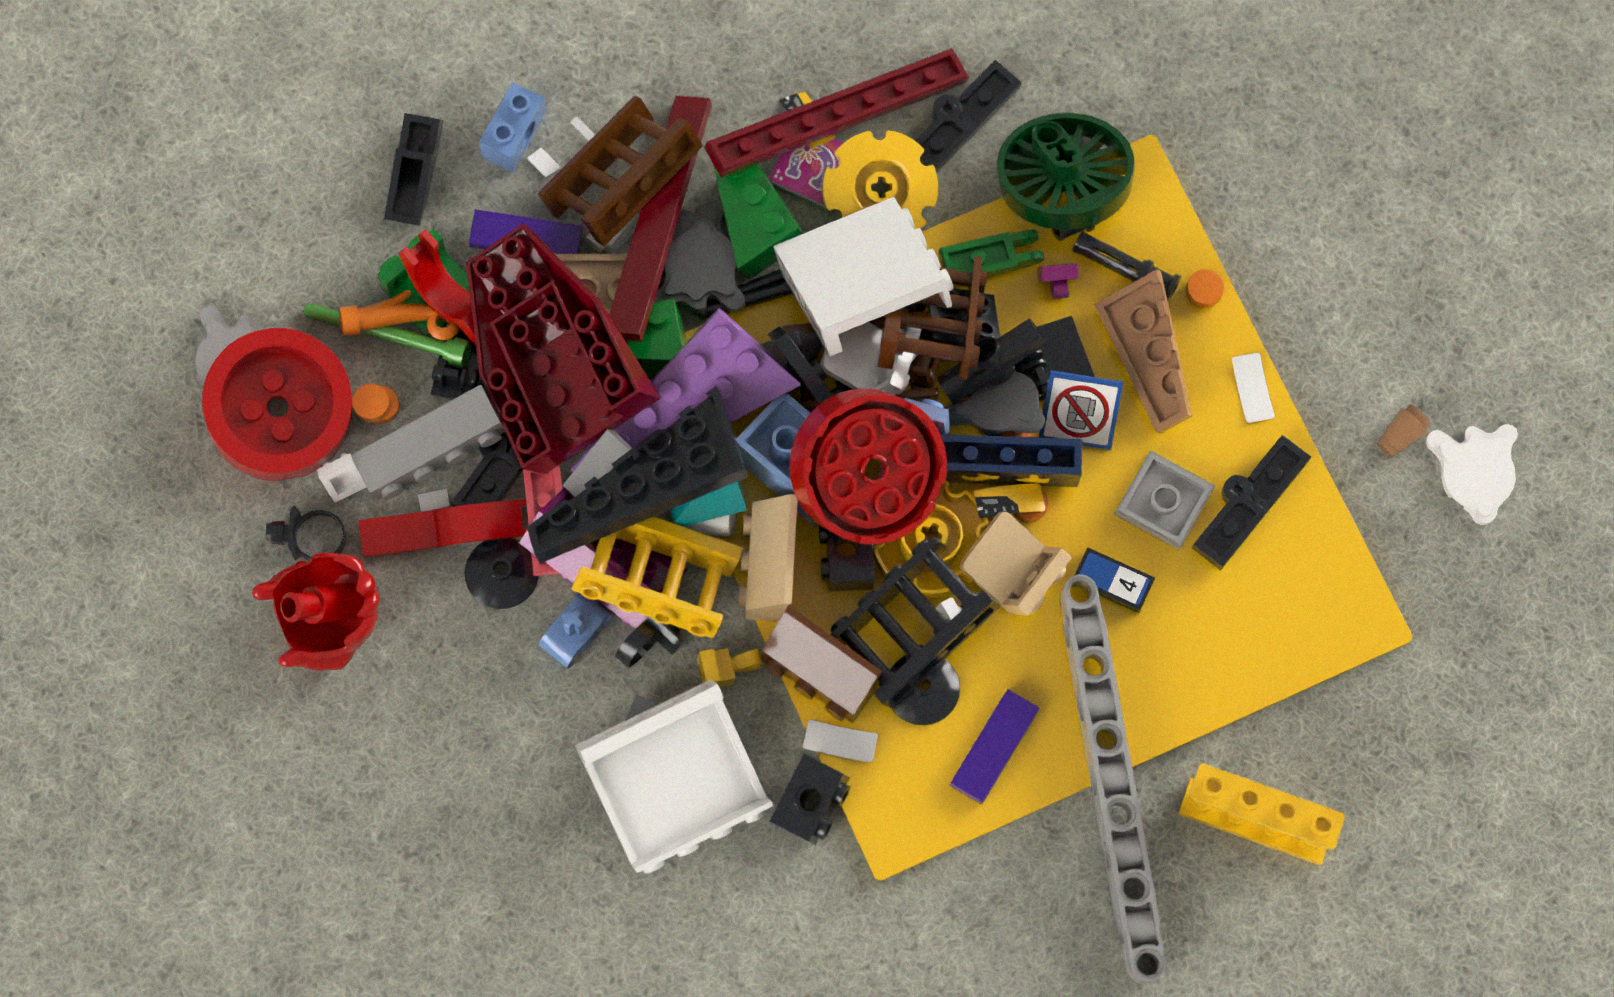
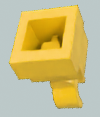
(721, 668)

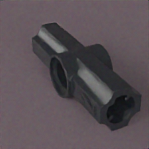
(995, 361)

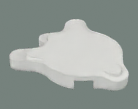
(1478, 469)

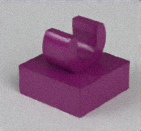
(1058, 278)

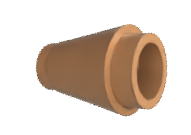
(1404, 430)

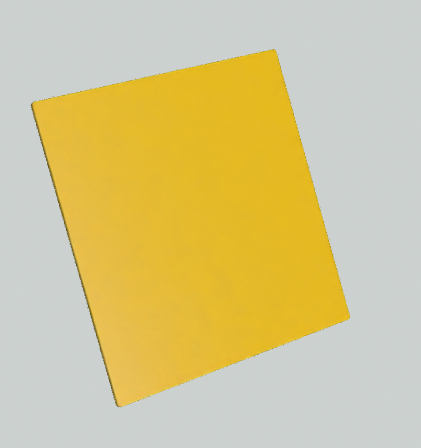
(1208, 640)

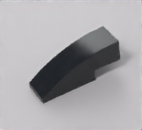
(413, 169)

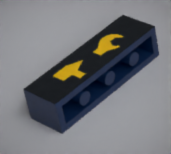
(1013, 460)

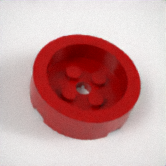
(271, 367)
(832, 459)

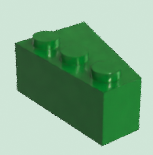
(755, 218)
(661, 339)

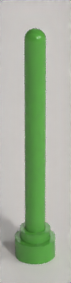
(454, 351)

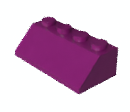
(618, 565)

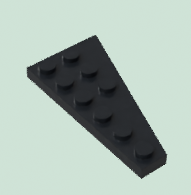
(651, 478)

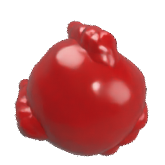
(322, 609)

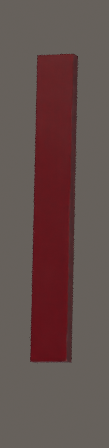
(835, 112)
(655, 233)

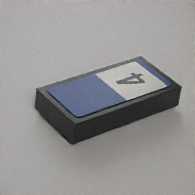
(1116, 580)

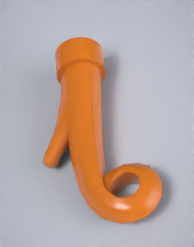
(393, 312)

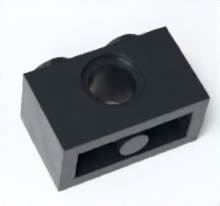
(846, 572)
(791, 809)

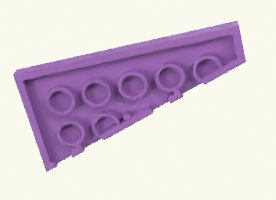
(715, 355)

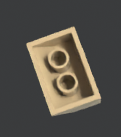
(769, 558)

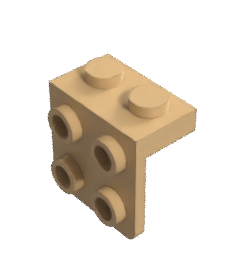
(1014, 565)

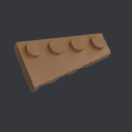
(1147, 345)

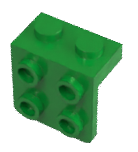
(395, 279)

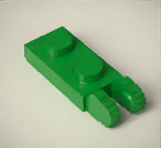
(996, 253)

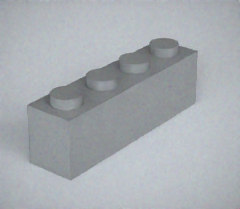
(429, 443)

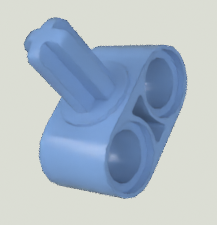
(574, 629)

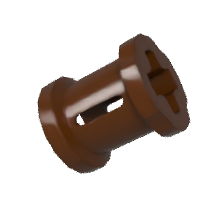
(923, 371)

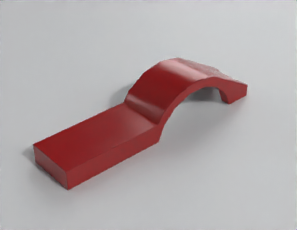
(436, 284)
(442, 527)

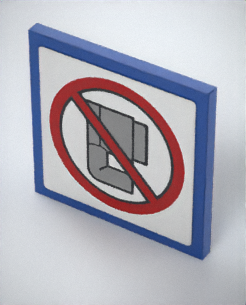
(1081, 409)

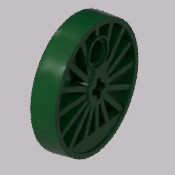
(1059, 166)

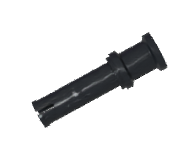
(1087, 246)

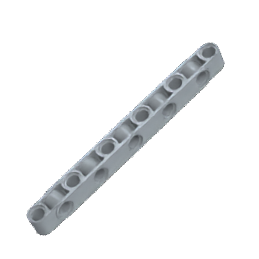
(1112, 779)

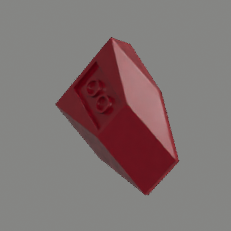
(549, 352)

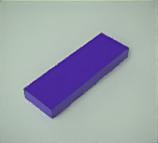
(492, 226)
(994, 746)

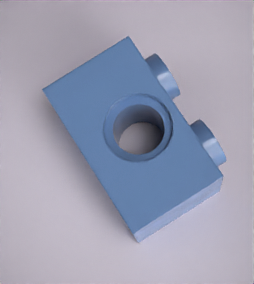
(512, 127)

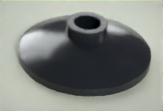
(500, 590)
(935, 703)

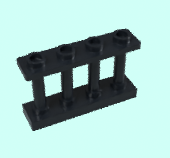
(948, 633)

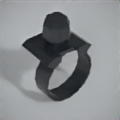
(279, 532)
(646, 636)

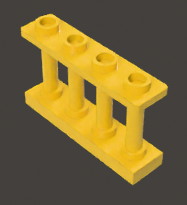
(683, 547)
(1261, 814)

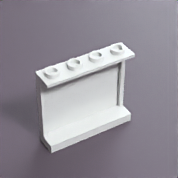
(860, 270)
(674, 777)

